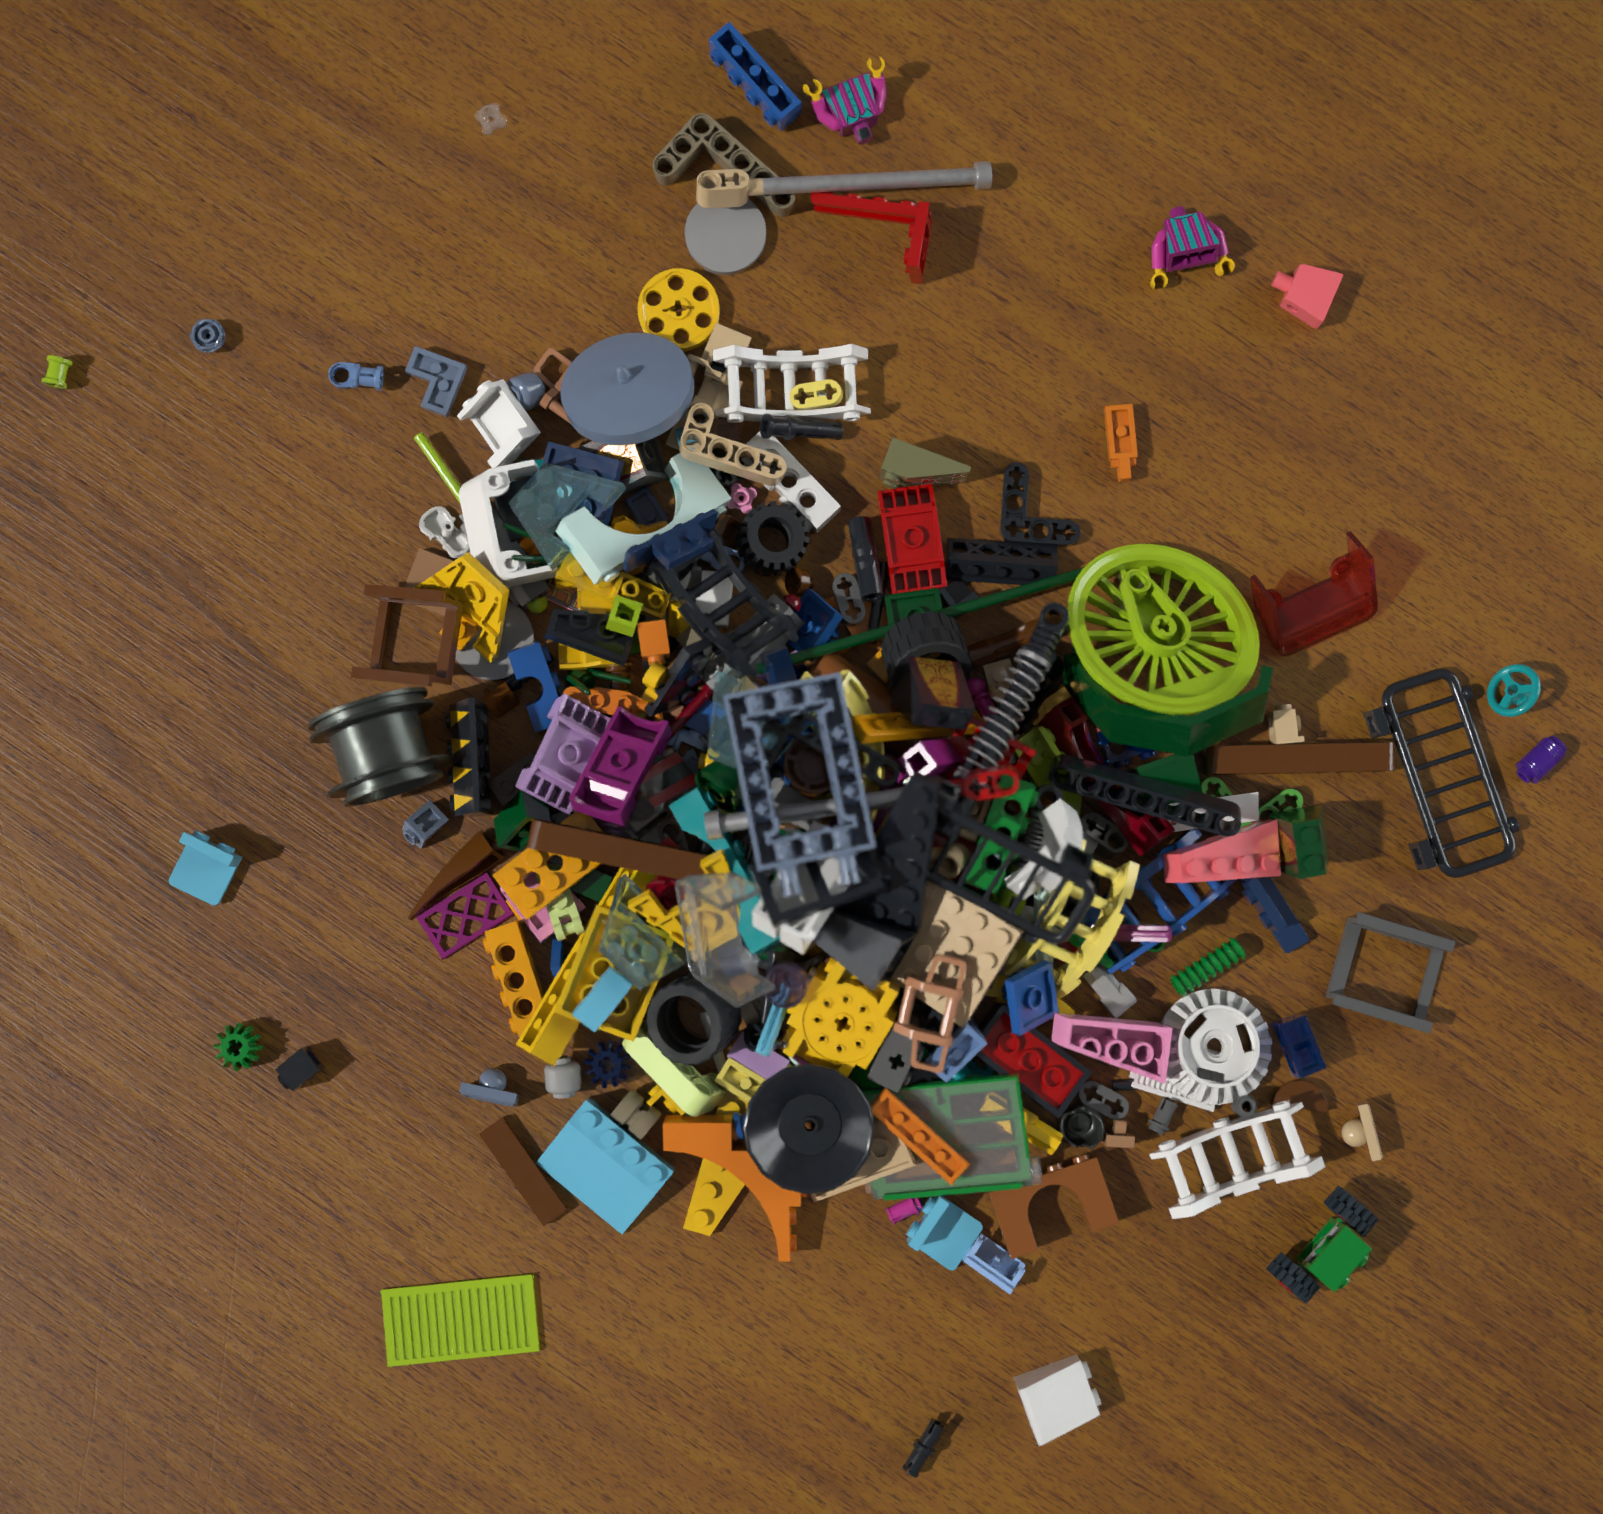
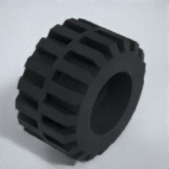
(783, 520)

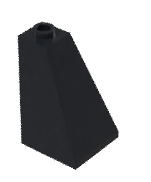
(864, 945)

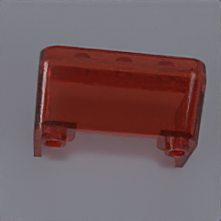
(1323, 608)

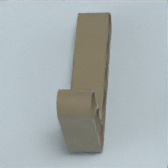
(727, 159)

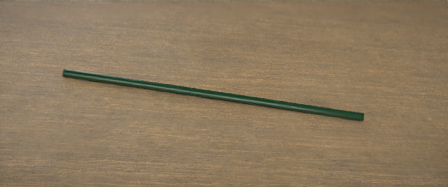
(951, 611)

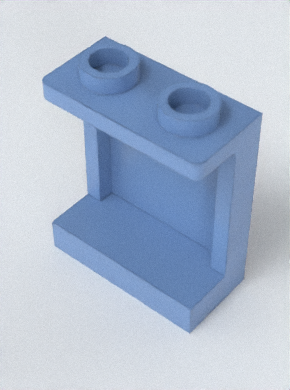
(965, 1045)

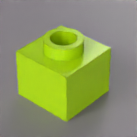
(625, 609)

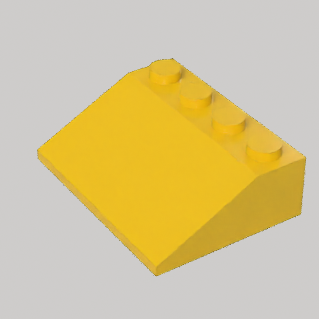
(590, 966)

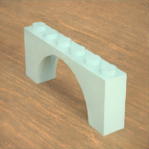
(603, 549)

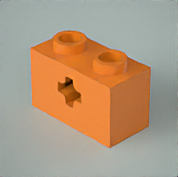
(653, 641)

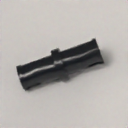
(924, 1447)

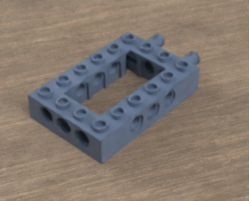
(854, 832)

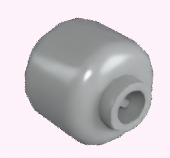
(563, 1078)

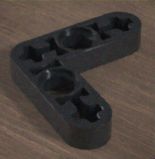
(1019, 517)

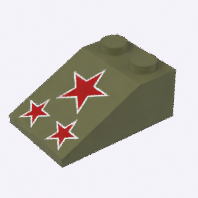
(912, 466)

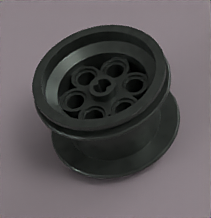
(379, 746)

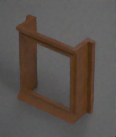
(449, 640)

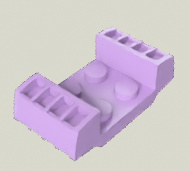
(563, 752)

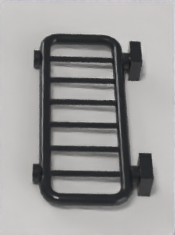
(1427, 851)
(1072, 867)

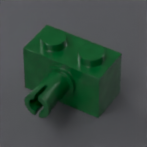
(515, 821)

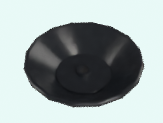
(804, 1157)

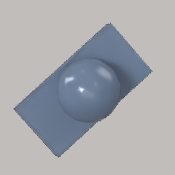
(490, 1089)

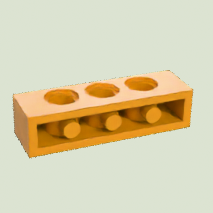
(513, 935)

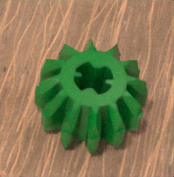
(229, 1041)

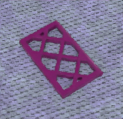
(443, 906)

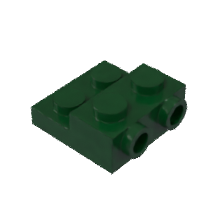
(909, 603)

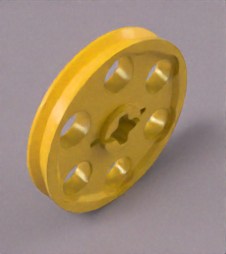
(684, 296)

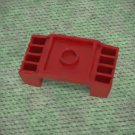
(912, 538)

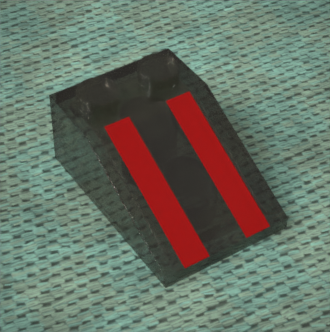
(663, 784)

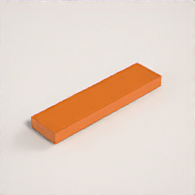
(918, 1136)

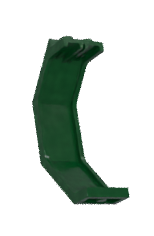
(1164, 731)

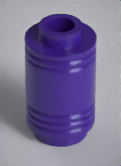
(1540, 759)

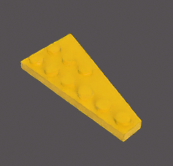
(715, 1185)

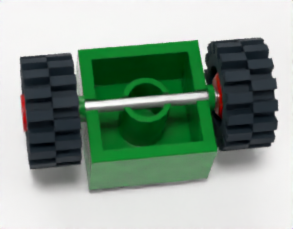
(1332, 1251)

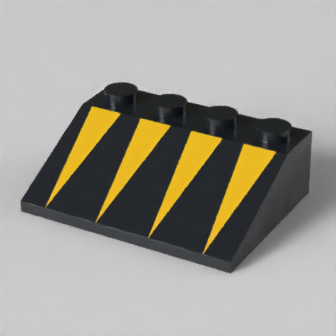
(469, 758)

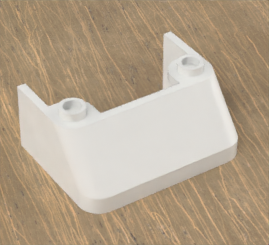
(481, 529)

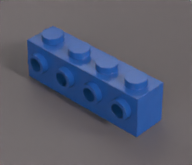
(754, 76)

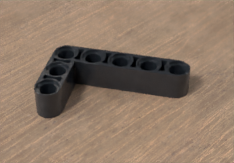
(793, 730)

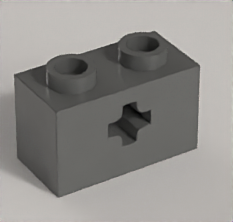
(886, 1070)

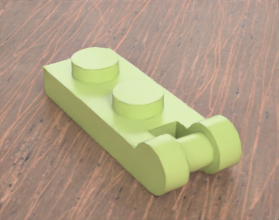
(562, 908)

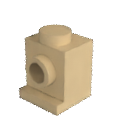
(1284, 726)

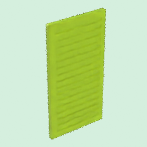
(460, 1320)

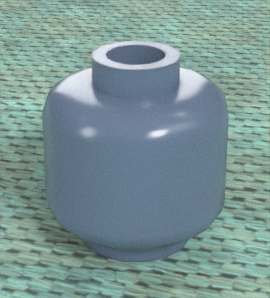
(527, 389)

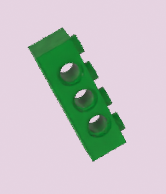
(980, 874)

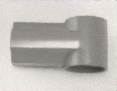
(1113, 995)

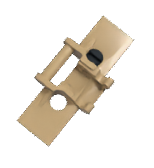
(715, 384)

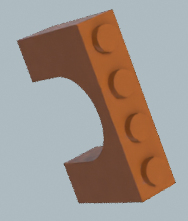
(1082, 1178)

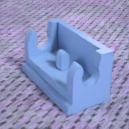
(994, 1263)

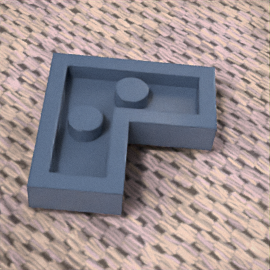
(444, 378)

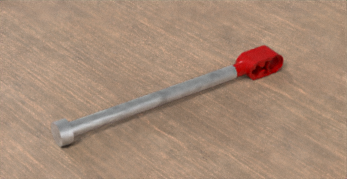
(718, 824)

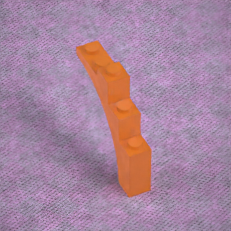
(716, 1140)

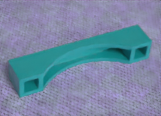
(690, 816)

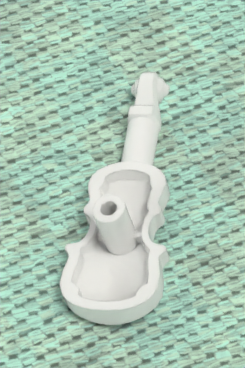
(439, 526)

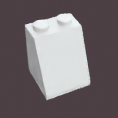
(1058, 1398)

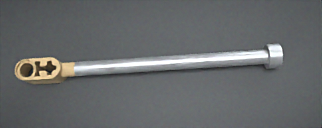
(733, 186)

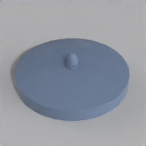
(627, 388)

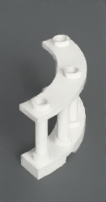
(788, 361)
(1242, 1181)

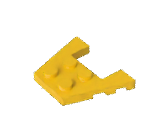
(482, 596)
(670, 920)

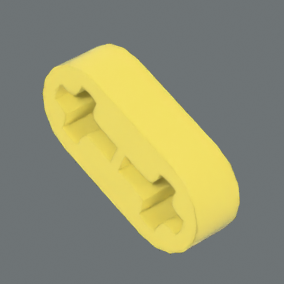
(816, 388)

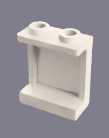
(500, 421)

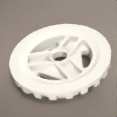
(1222, 1014)

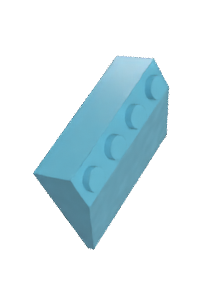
(605, 1165)

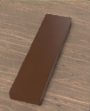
(523, 1171)

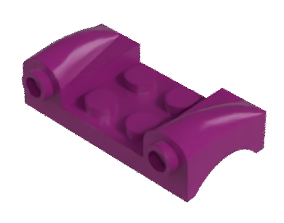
(619, 766)

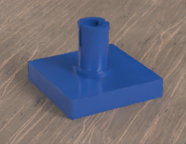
(819, 622)
(1031, 997)

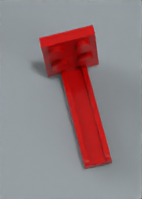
(882, 210)

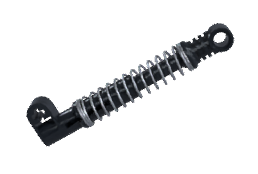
(996, 732)

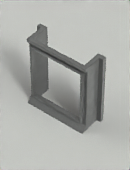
(1345, 956)

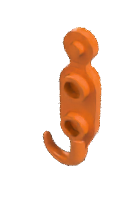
(607, 700)

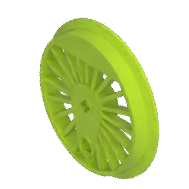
(1161, 631)

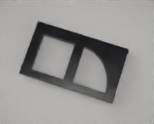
(864, 864)

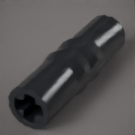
(866, 558)

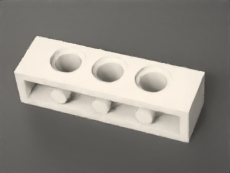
(825, 506)

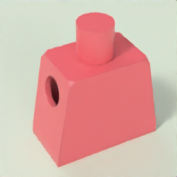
(1308, 292)

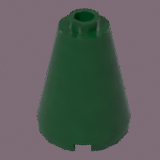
(723, 783)

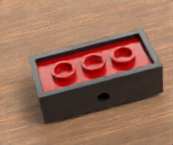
(1044, 1069)

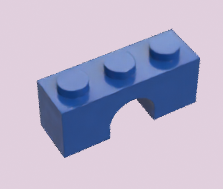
(531, 661)

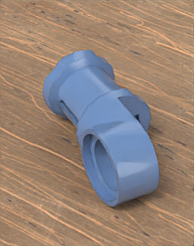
(358, 376)

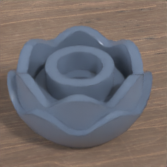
(202, 329)

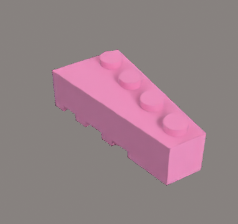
(1125, 1043)

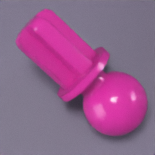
(981, 699)

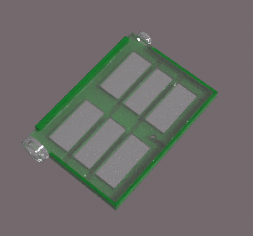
(977, 1119)

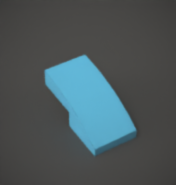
(602, 998)

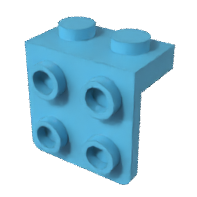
(204, 867)
(944, 1232)

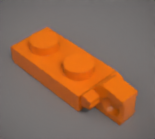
(1121, 439)

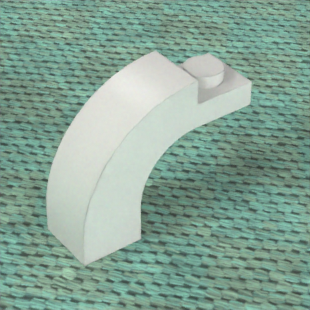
(1060, 827)

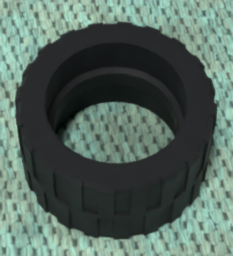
(923, 635)
(672, 1037)

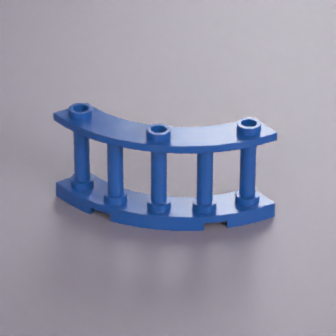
(1143, 882)

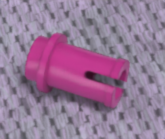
(904, 1209)

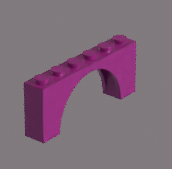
(926, 757)

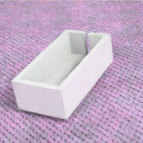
(802, 931)

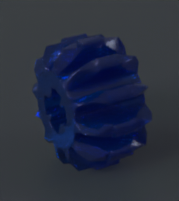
(600, 1069)

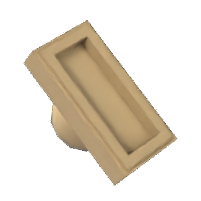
(1363, 1131)

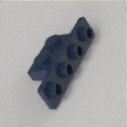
(675, 545)
(1274, 912)

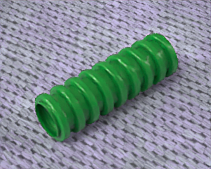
(1208, 967)

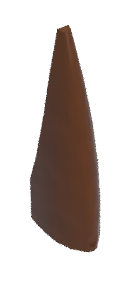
(466, 865)

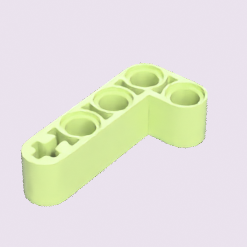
(683, 1083)

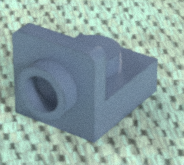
(423, 824)

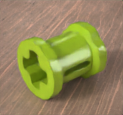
(56, 372)

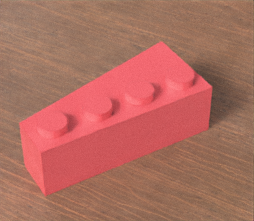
(1245, 855)

